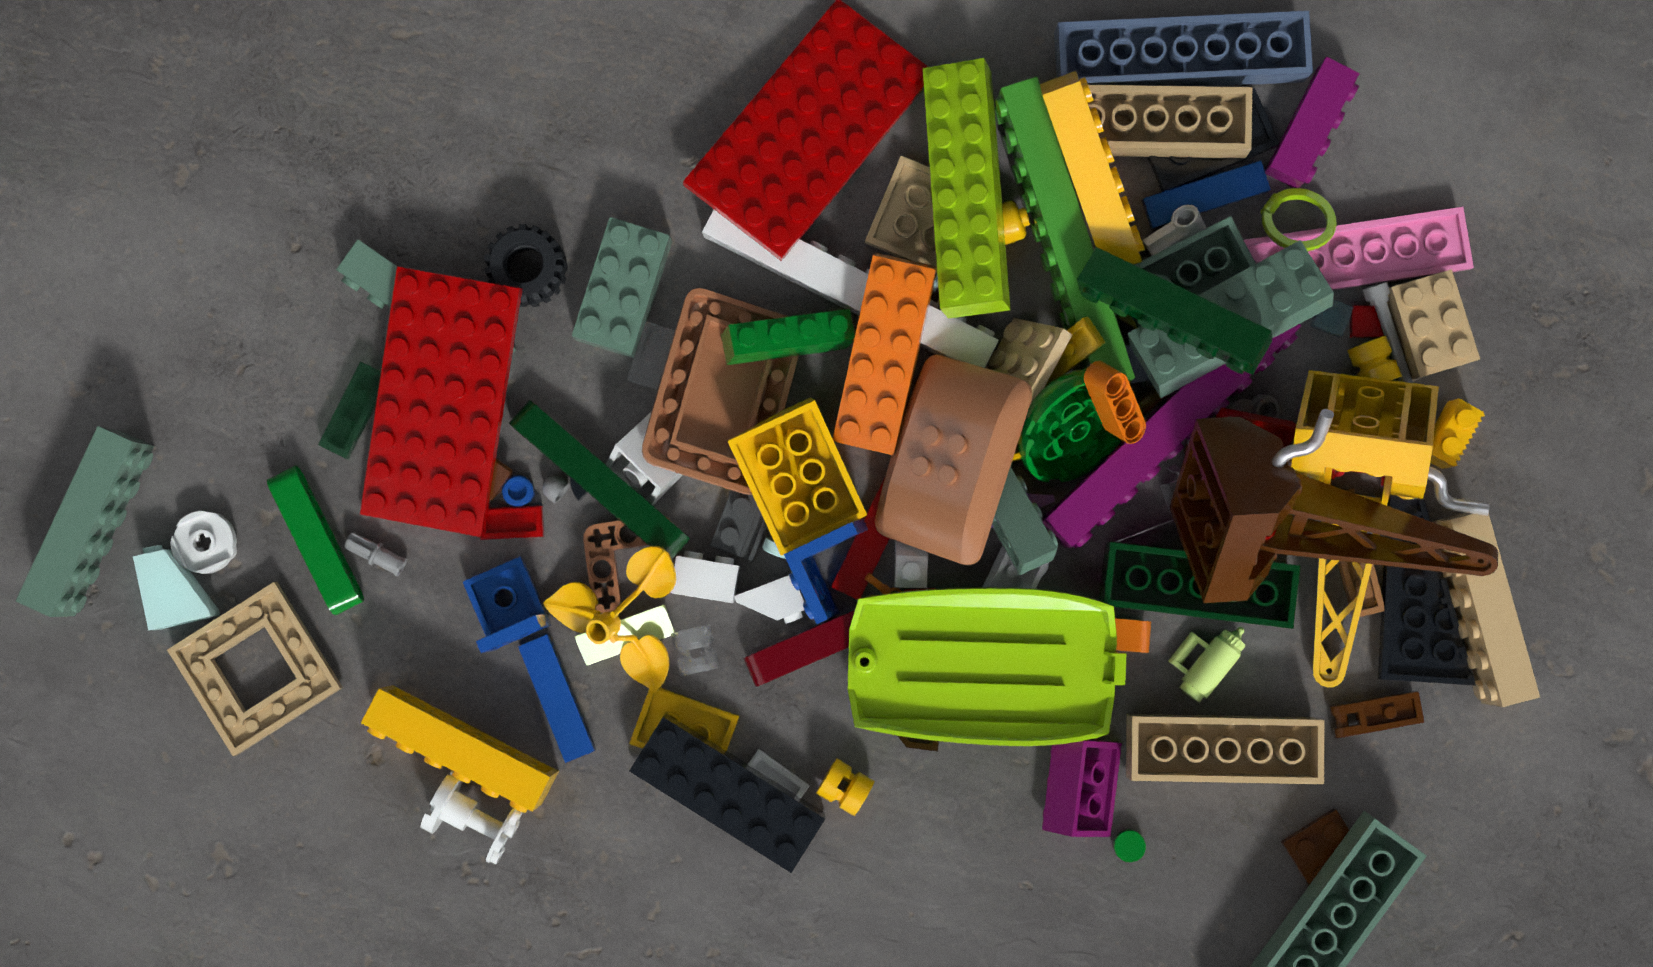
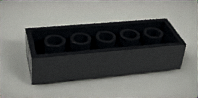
(728, 793)

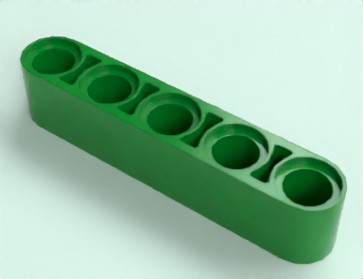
(315, 540)

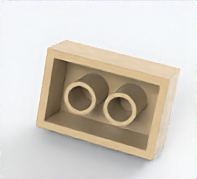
(1432, 324)

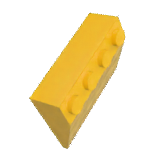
(797, 476)

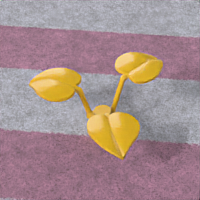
(576, 603)

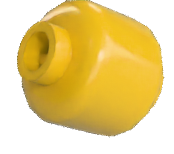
(1014, 222)

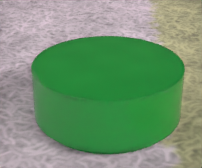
(1129, 845)

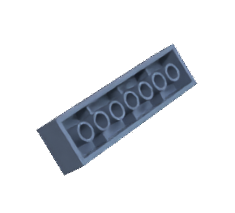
(1188, 50)

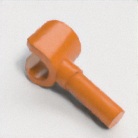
(884, 589)

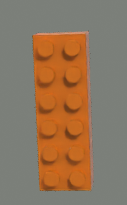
(884, 353)

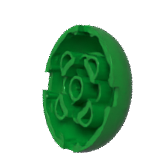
(1064, 431)

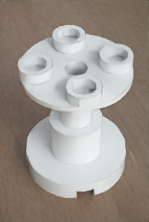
(461, 811)

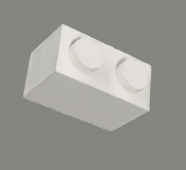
(706, 578)

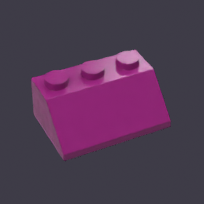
(1082, 788)

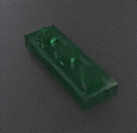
(352, 412)

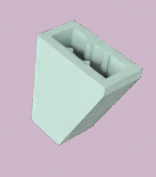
(170, 591)

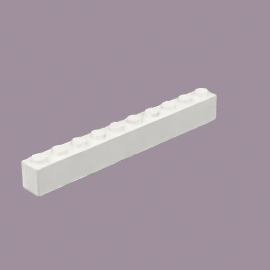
(845, 286)

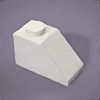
(910, 566)
(774, 600)

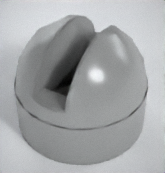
(555, 488)

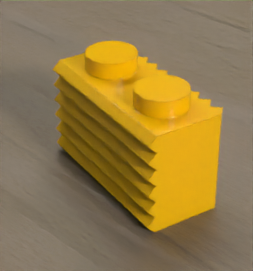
(1453, 432)

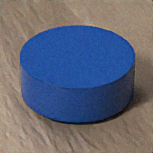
(518, 491)

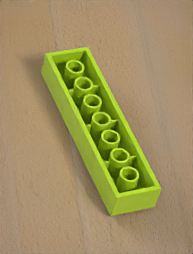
(966, 189)

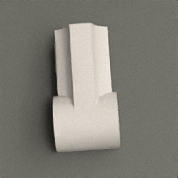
(1184, 223)

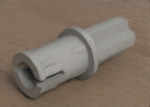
(375, 553)

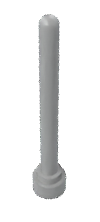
(1378, 297)

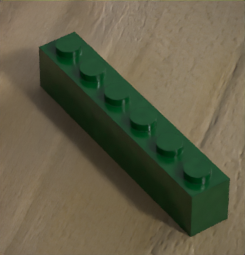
(1174, 311)

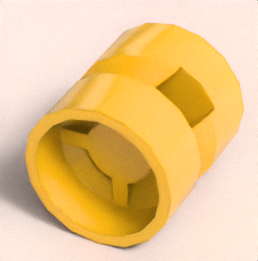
(1374, 360)
(854, 793)

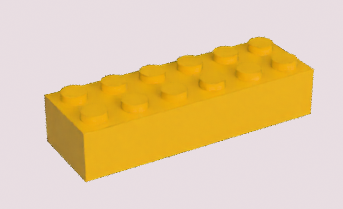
(1088, 165)
(459, 747)

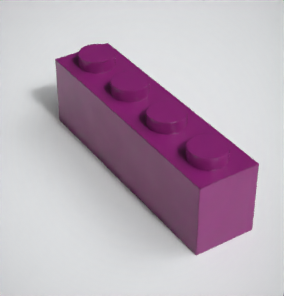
(1312, 122)

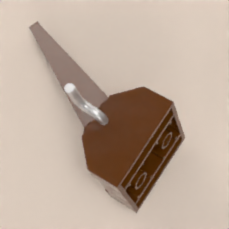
(1238, 504)

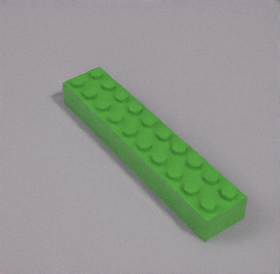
(1055, 214)

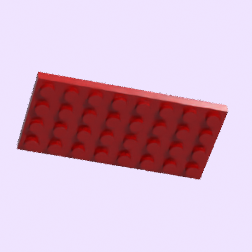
(808, 129)
(440, 401)

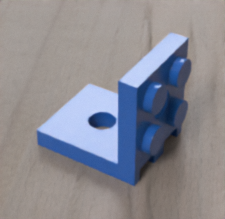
(807, 576)
(507, 623)

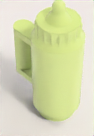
(1212, 663)

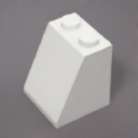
(631, 467)

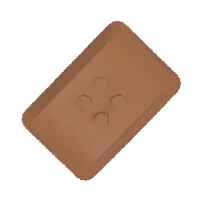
(706, 400)
(952, 458)

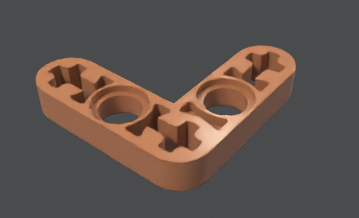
(607, 553)

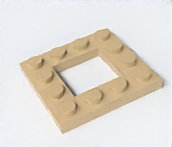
(196, 662)

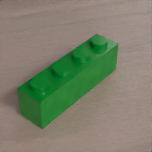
(787, 336)

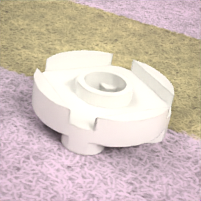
(188, 534)

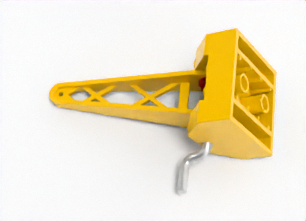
(1375, 431)

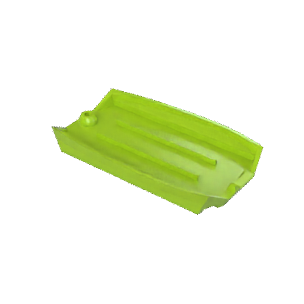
(984, 666)

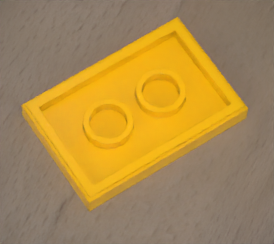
(705, 719)

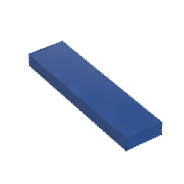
(1207, 193)
(556, 698)

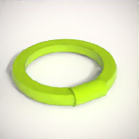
(1298, 194)

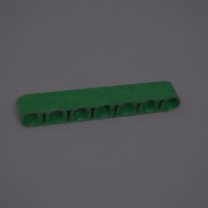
(598, 479)

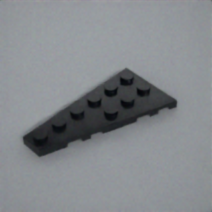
(1419, 621)

